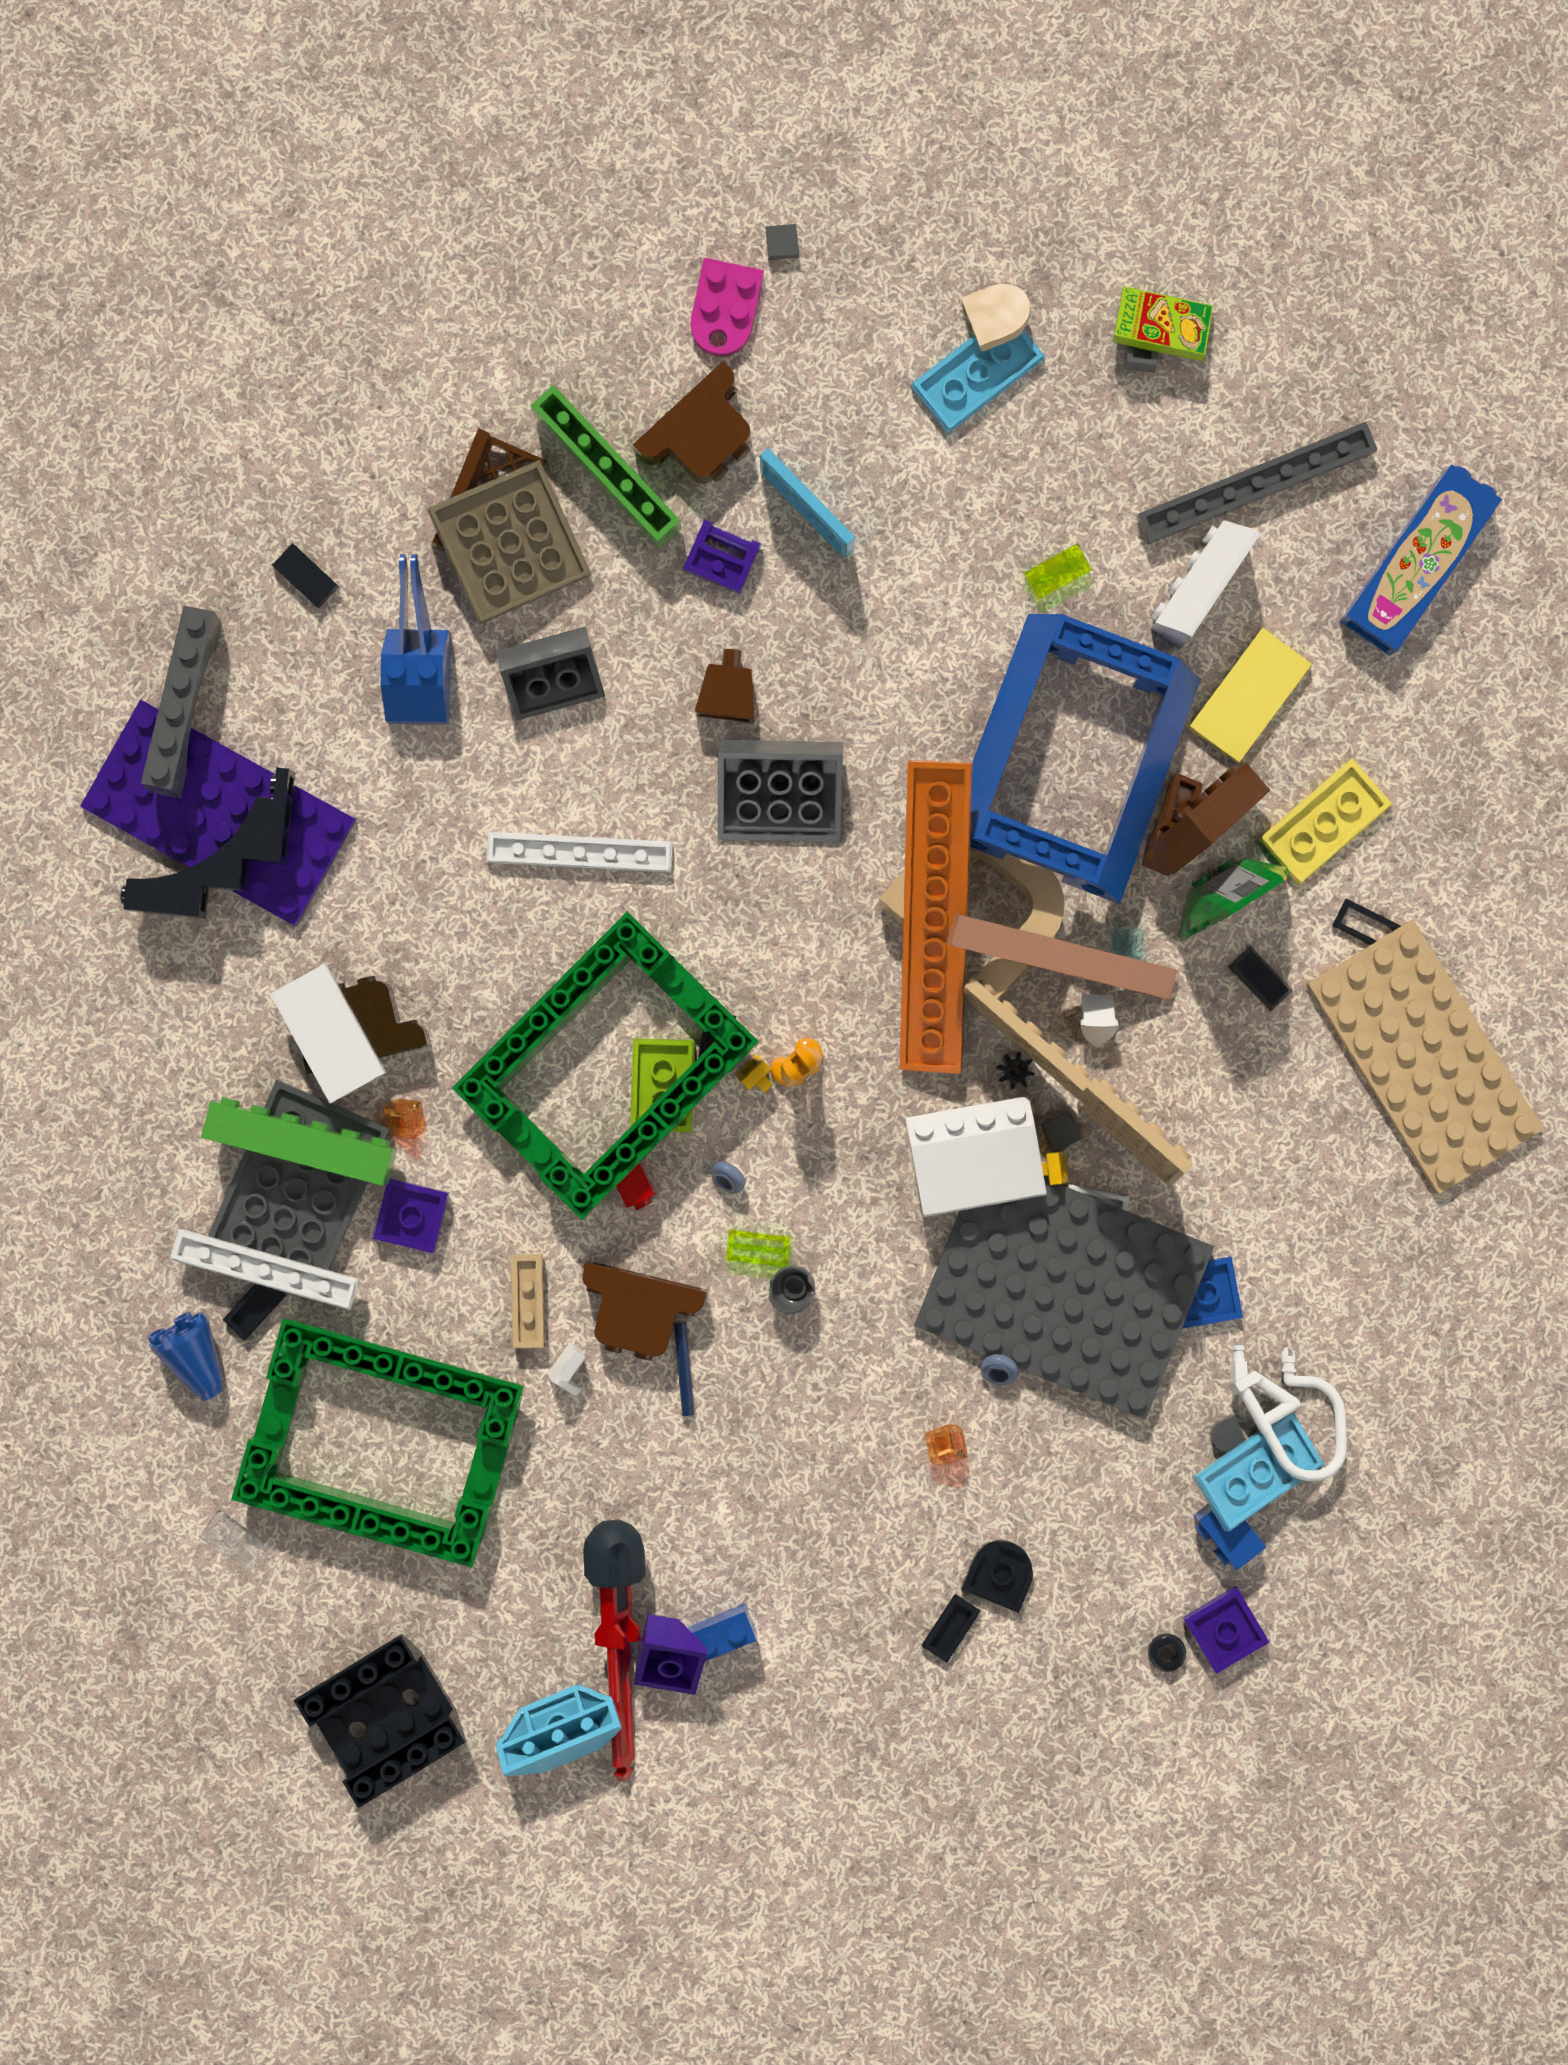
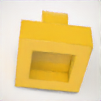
(754, 1073)
(1056, 1168)

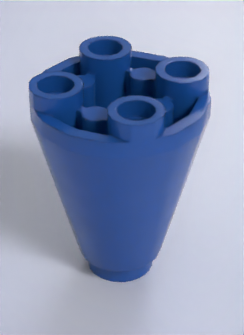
(190, 1354)

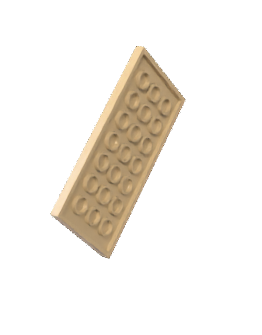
(1425, 1057)

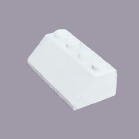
(1204, 581)

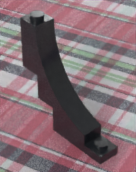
(259, 839)

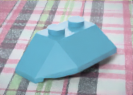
(557, 1731)

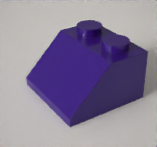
(669, 1656)

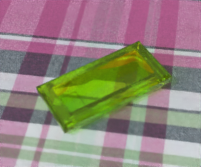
(1057, 571)

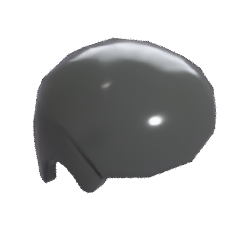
(801, 1289)

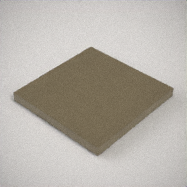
(509, 542)

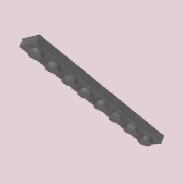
(1257, 483)

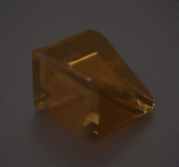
(405, 1118)
(946, 1444)

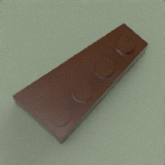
(1209, 816)

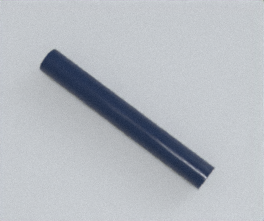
(684, 1368)

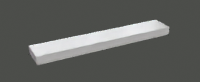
(579, 852)
(265, 1269)

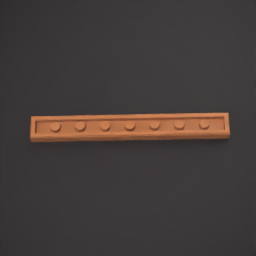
(1061, 956)

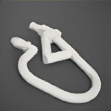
(1241, 1384)

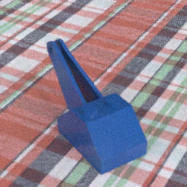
(415, 661)

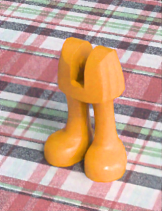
(803, 1061)

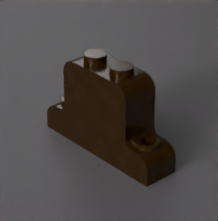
(379, 1017)

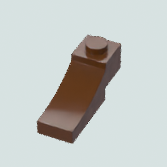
(1178, 796)

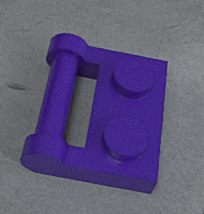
(717, 565)

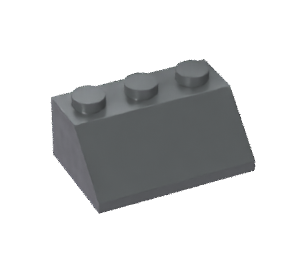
(550, 673)

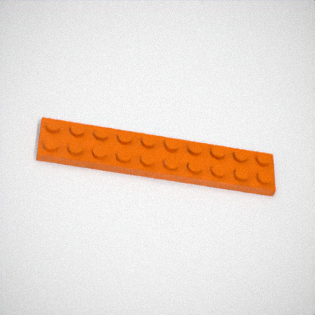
(933, 892)

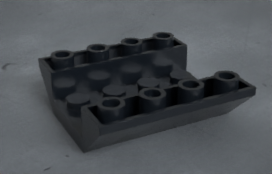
(398, 1735)

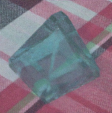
(1127, 942)

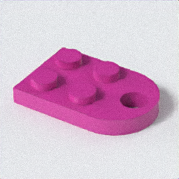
(726, 305)

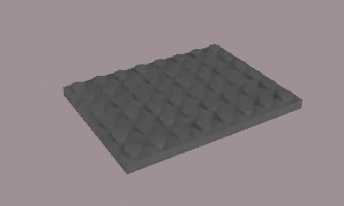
(1068, 1292)

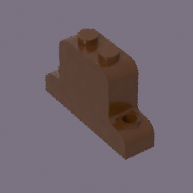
(700, 430)
(638, 1308)

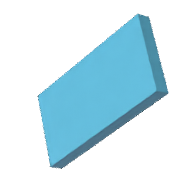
(973, 378)
(806, 503)
(1251, 1475)

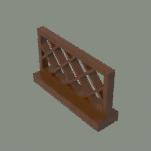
(475, 462)

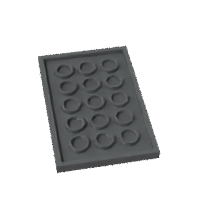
(289, 1205)

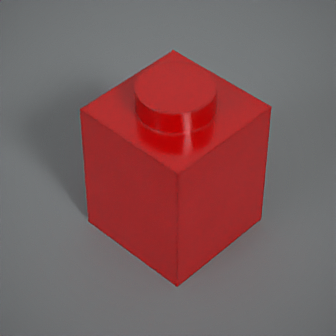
(636, 1188)

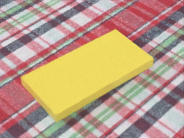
(1250, 695)
(1325, 821)

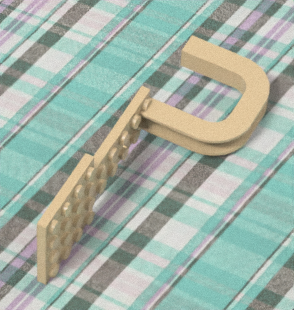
(1000, 975)

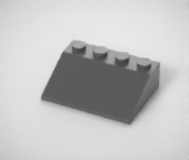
(780, 790)

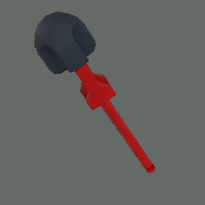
(615, 1562)

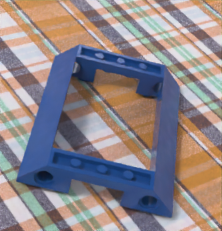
(1153, 671)

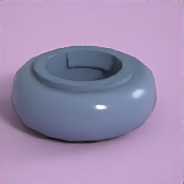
(728, 1177)
(1001, 1362)

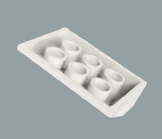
(975, 1156)

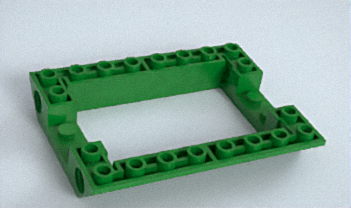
(551, 1013)
(266, 1488)

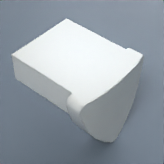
(1098, 1018)
(565, 1368)

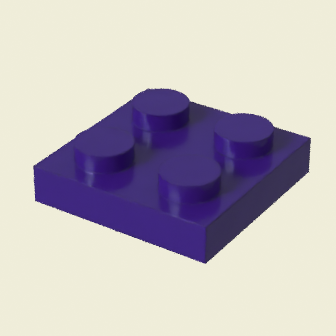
(411, 1215)
(1226, 1629)

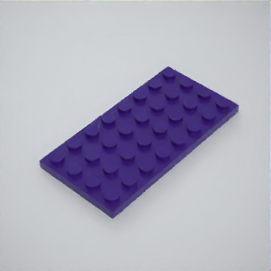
(211, 809)

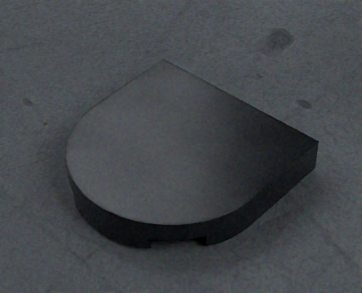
(1000, 1574)

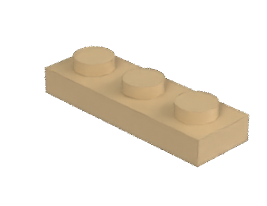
(527, 1301)

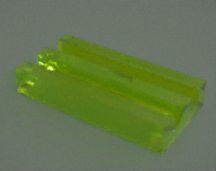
(759, 1248)

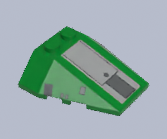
(1227, 892)

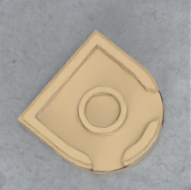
(997, 314)

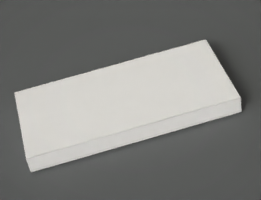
(328, 1033)

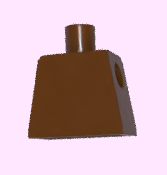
(727, 690)

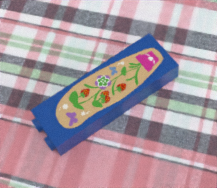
(1421, 559)

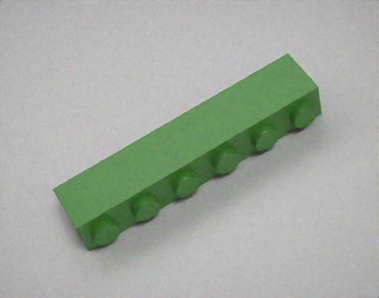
(606, 467)
(298, 1142)

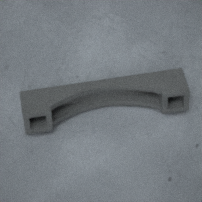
(168, 749)

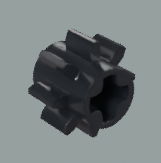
(1021, 1064)

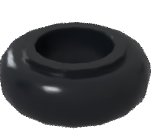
(1161, 1640)

